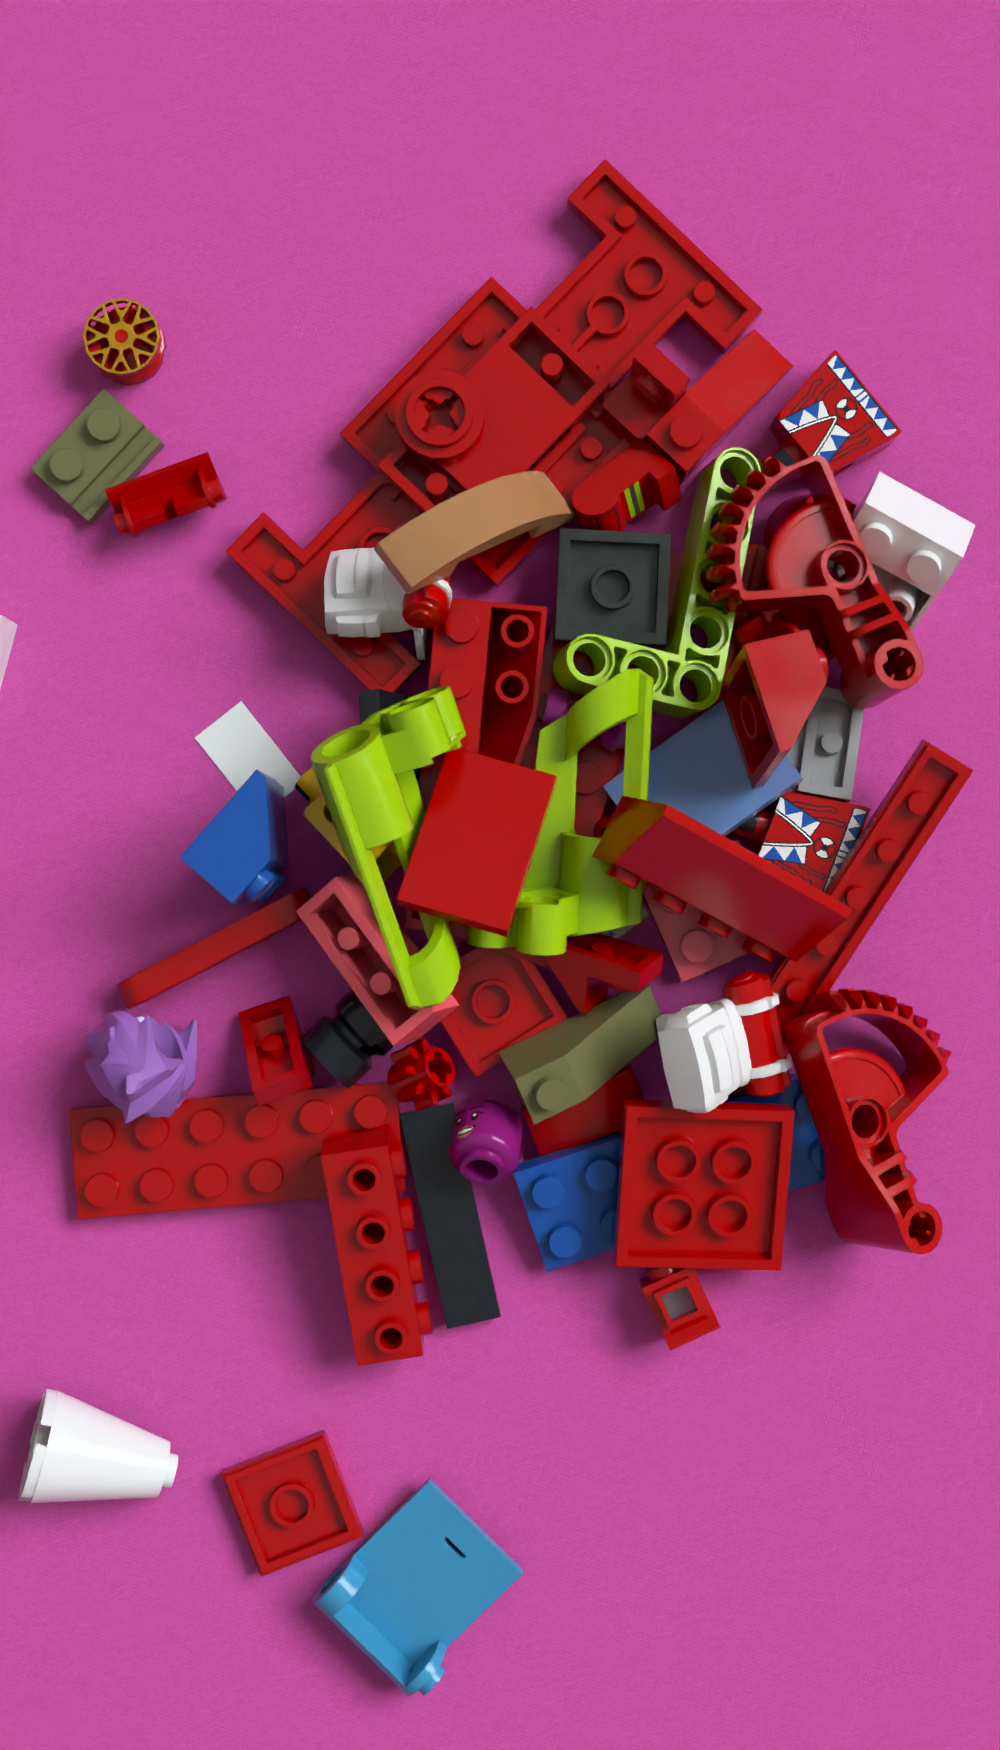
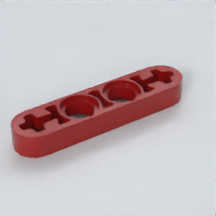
(213, 949)

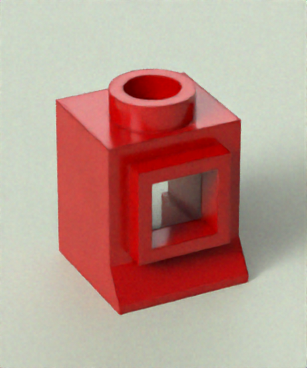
(678, 1304)

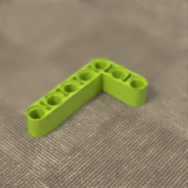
(690, 606)

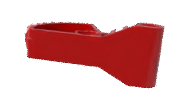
(858, 616)
(857, 1113)

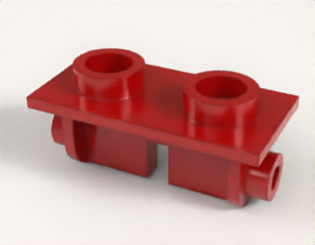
(165, 494)

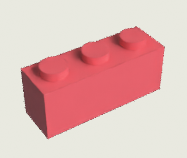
(351, 937)

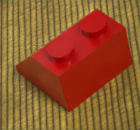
(771, 696)

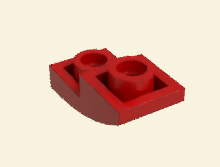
(588, 1120)

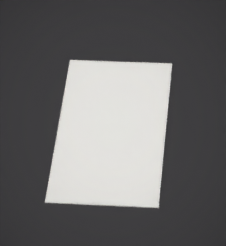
(241, 746)

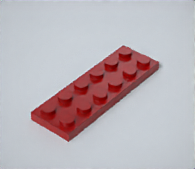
(219, 1149)

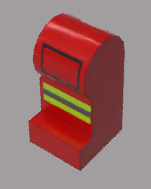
(626, 488)

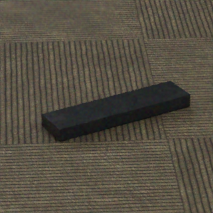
(449, 1219)

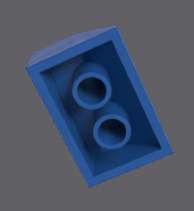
(245, 843)

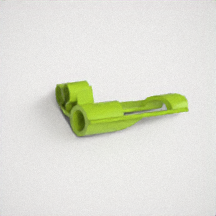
(377, 800)
(565, 884)

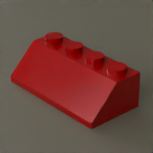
(717, 880)

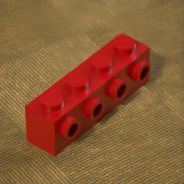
(374, 1246)

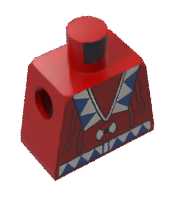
(832, 419)
(806, 835)

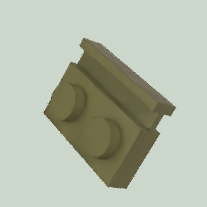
(95, 453)

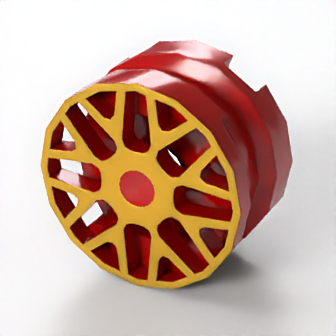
(125, 342)

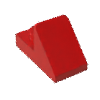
(646, 391)
(601, 962)
(274, 1050)

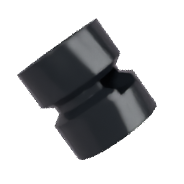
(347, 1040)

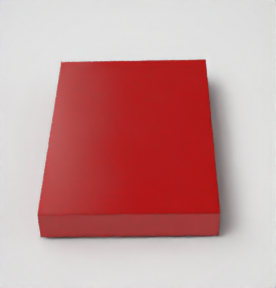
(477, 841)

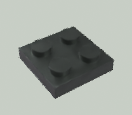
(613, 585)

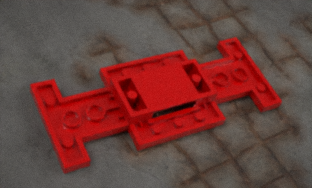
(535, 380)

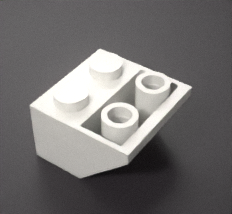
(909, 544)

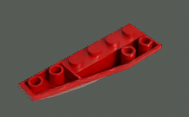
(494, 669)

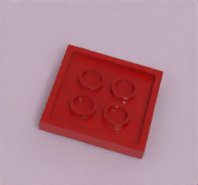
(703, 1186)

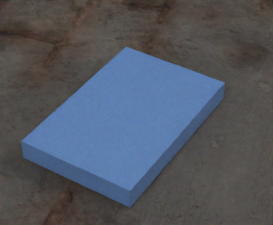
(706, 775)

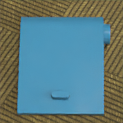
(413, 1591)

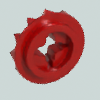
(439, 388)

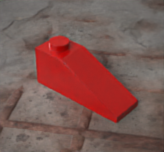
(717, 404)

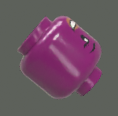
(485, 1142)

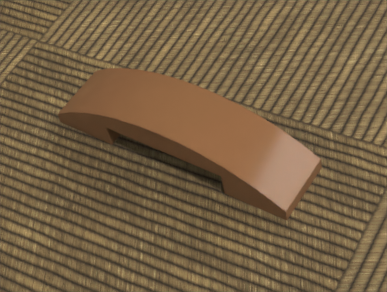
(471, 523)

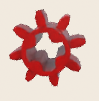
(421, 1074)

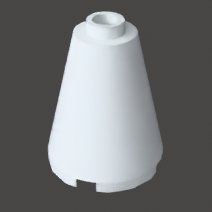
(92, 1455)

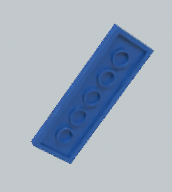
(575, 1189)

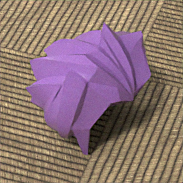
(142, 1064)

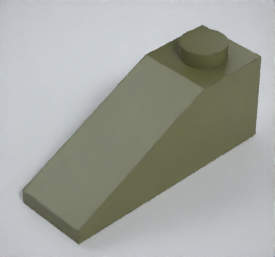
(580, 1053)

